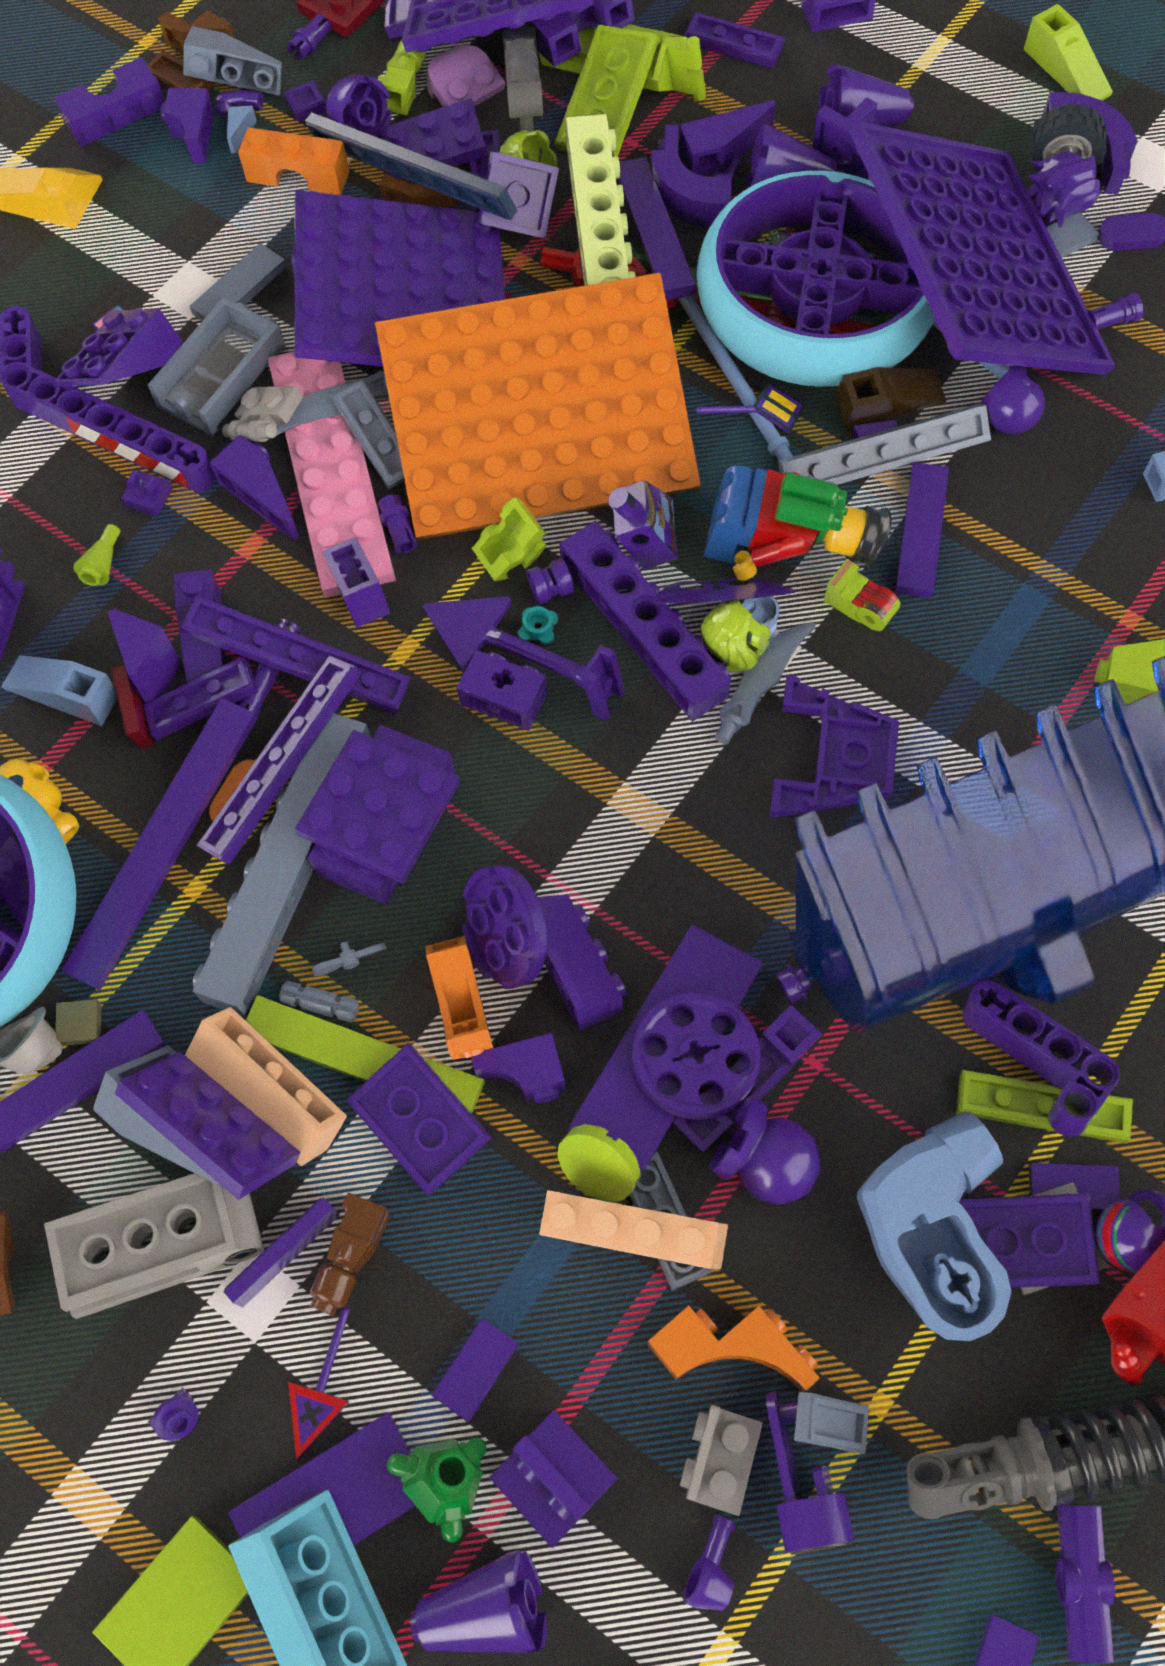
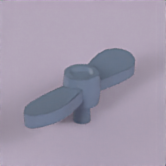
(348, 958)

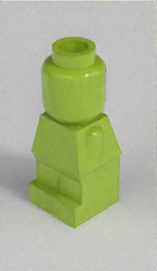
(401, 79)

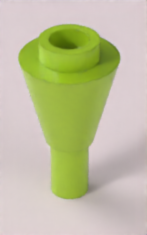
(95, 564)

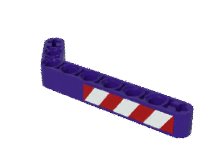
(91, 416)

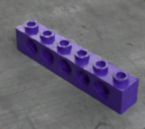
(692, 693)

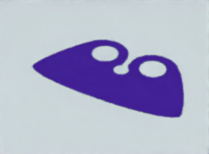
(755, 589)

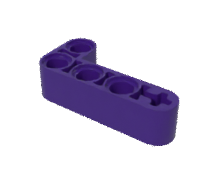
(1035, 1053)

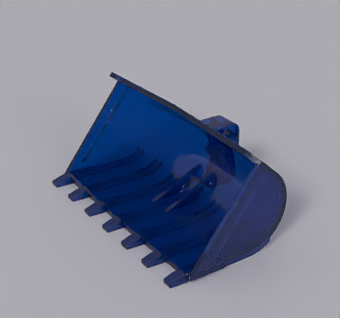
(988, 867)

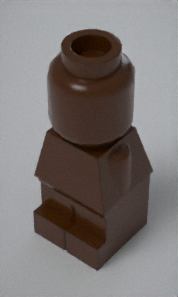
(349, 1250)

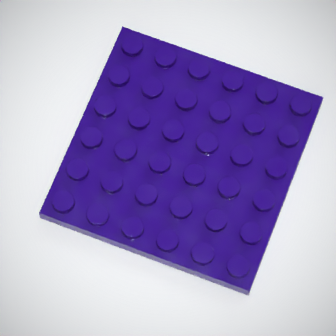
(381, 263)

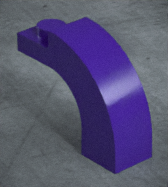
(1119, 137)
(684, 193)

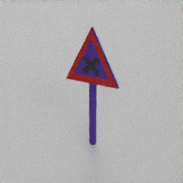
(312, 1408)

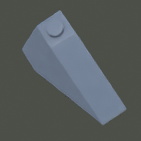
(131, 1124)

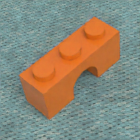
(319, 160)

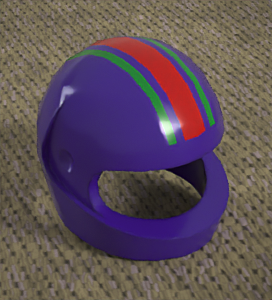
(1127, 1233)

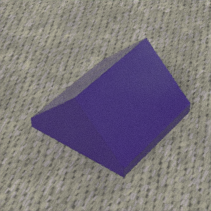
(146, 654)

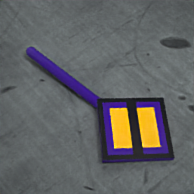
(771, 404)

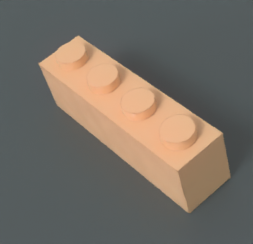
(265, 1083)
(634, 1230)

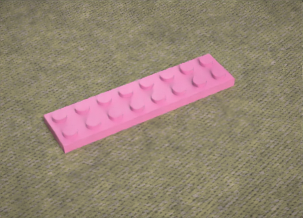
(331, 474)

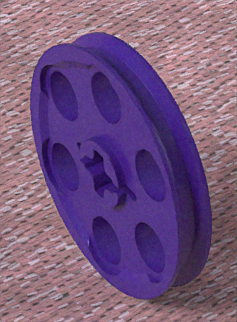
(690, 1074)

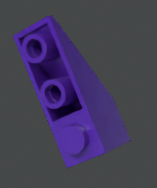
(714, 141)

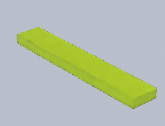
(343, 1048)

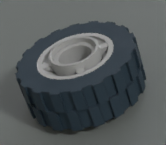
(1068, 129)

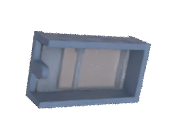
(216, 365)

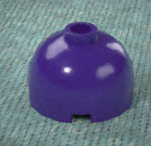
(359, 103)

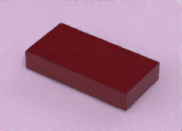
(131, 709)

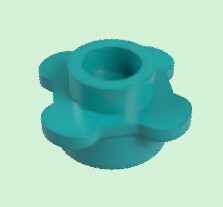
(535, 616)

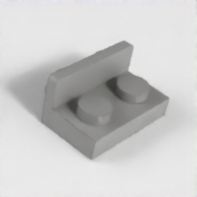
(722, 1460)

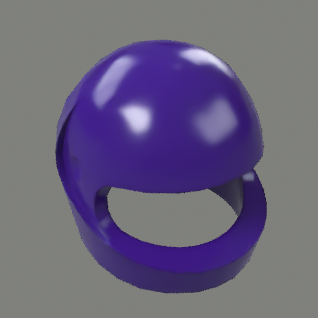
(1014, 402)

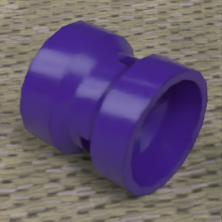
(550, 581)

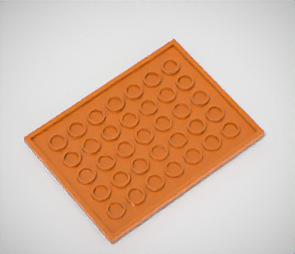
(537, 403)

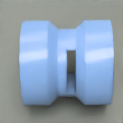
(764, 611)

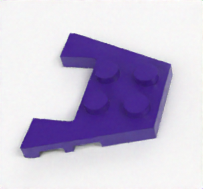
(853, 752)

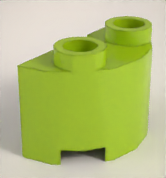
(511, 542)

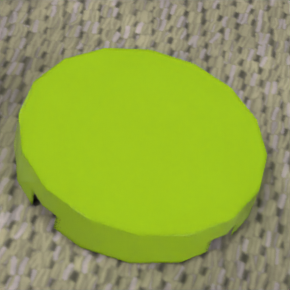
(598, 1163)

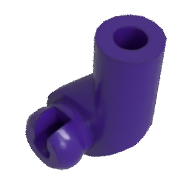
(237, 98)

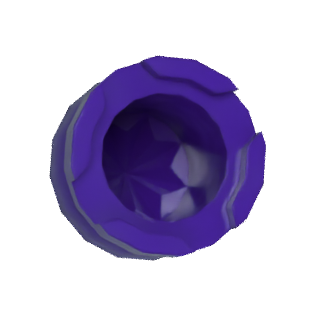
(771, 1156)

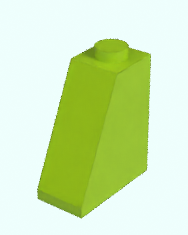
(1132, 669)

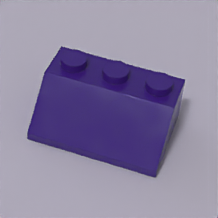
(578, 964)

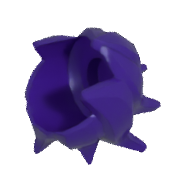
(1064, 186)

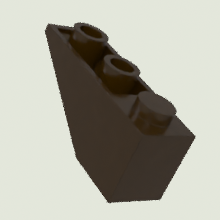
(886, 393)

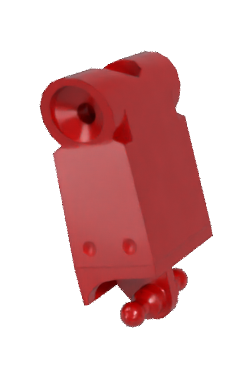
(1138, 1321)

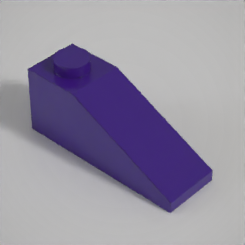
(248, 475)
(198, 655)

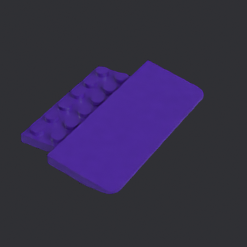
(450, 21)

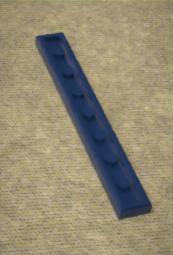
(416, 167)

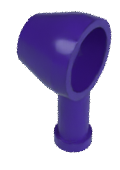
(708, 1584)

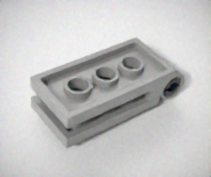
(222, 1235)

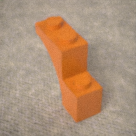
(758, 1338)

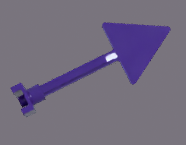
(473, 622)

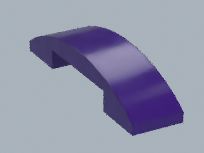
(780, 1050)

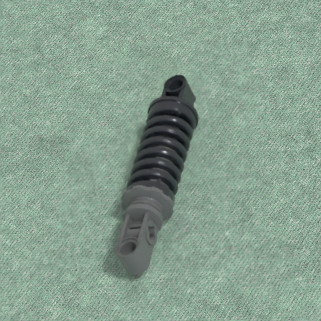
(1045, 1460)

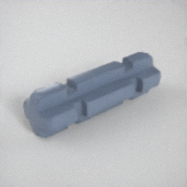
(319, 1001)

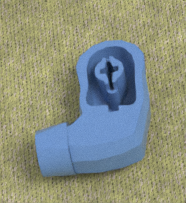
(929, 1237)

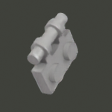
(262, 411)

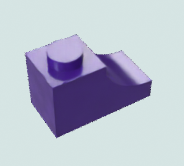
(190, 119)
(356, 582)
(526, 1064)

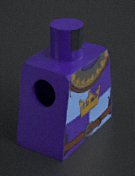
(645, 523)

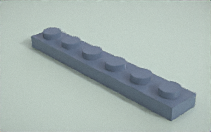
(893, 446)

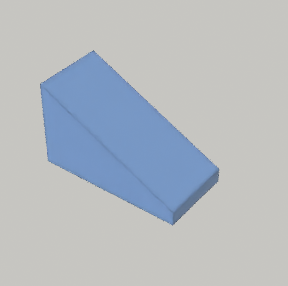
(238, 120)

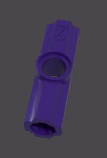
(1085, 1584)

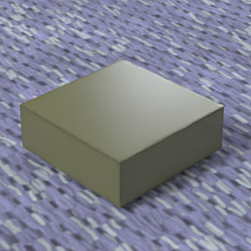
(78, 1022)

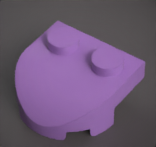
(462, 75)

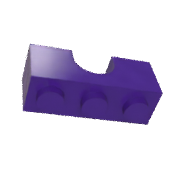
(558, 37)
(95, 116)

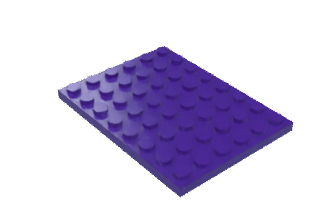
(981, 252)

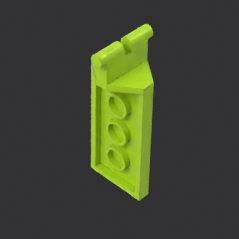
(673, 66)

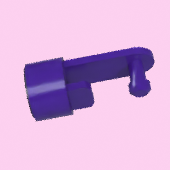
(809, 1522)

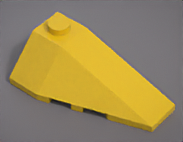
(48, 193)

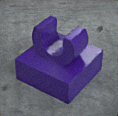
(146, 492)

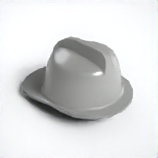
(28, 1043)

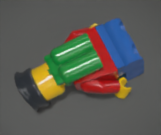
(784, 516)

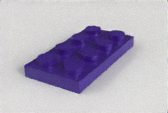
(208, 1124)

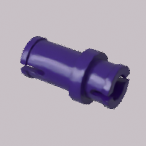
(306, 38)
(396, 518)

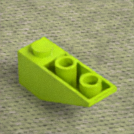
(1065, 54)

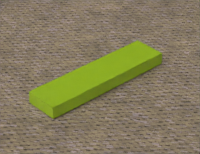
(1030, 1102)

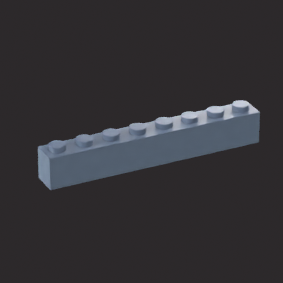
(271, 885)

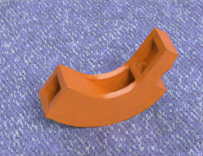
(458, 998)

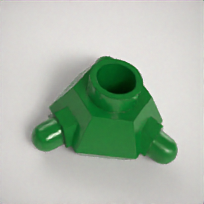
(442, 1481)

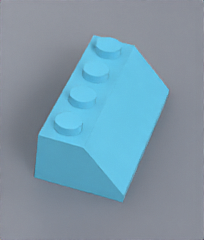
(314, 1590)

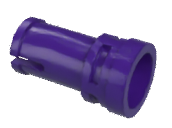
(1122, 311)

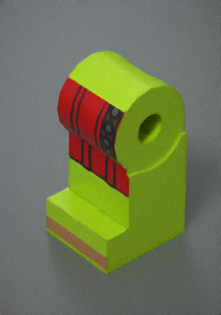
(861, 597)

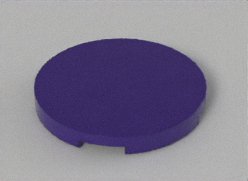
(504, 926)

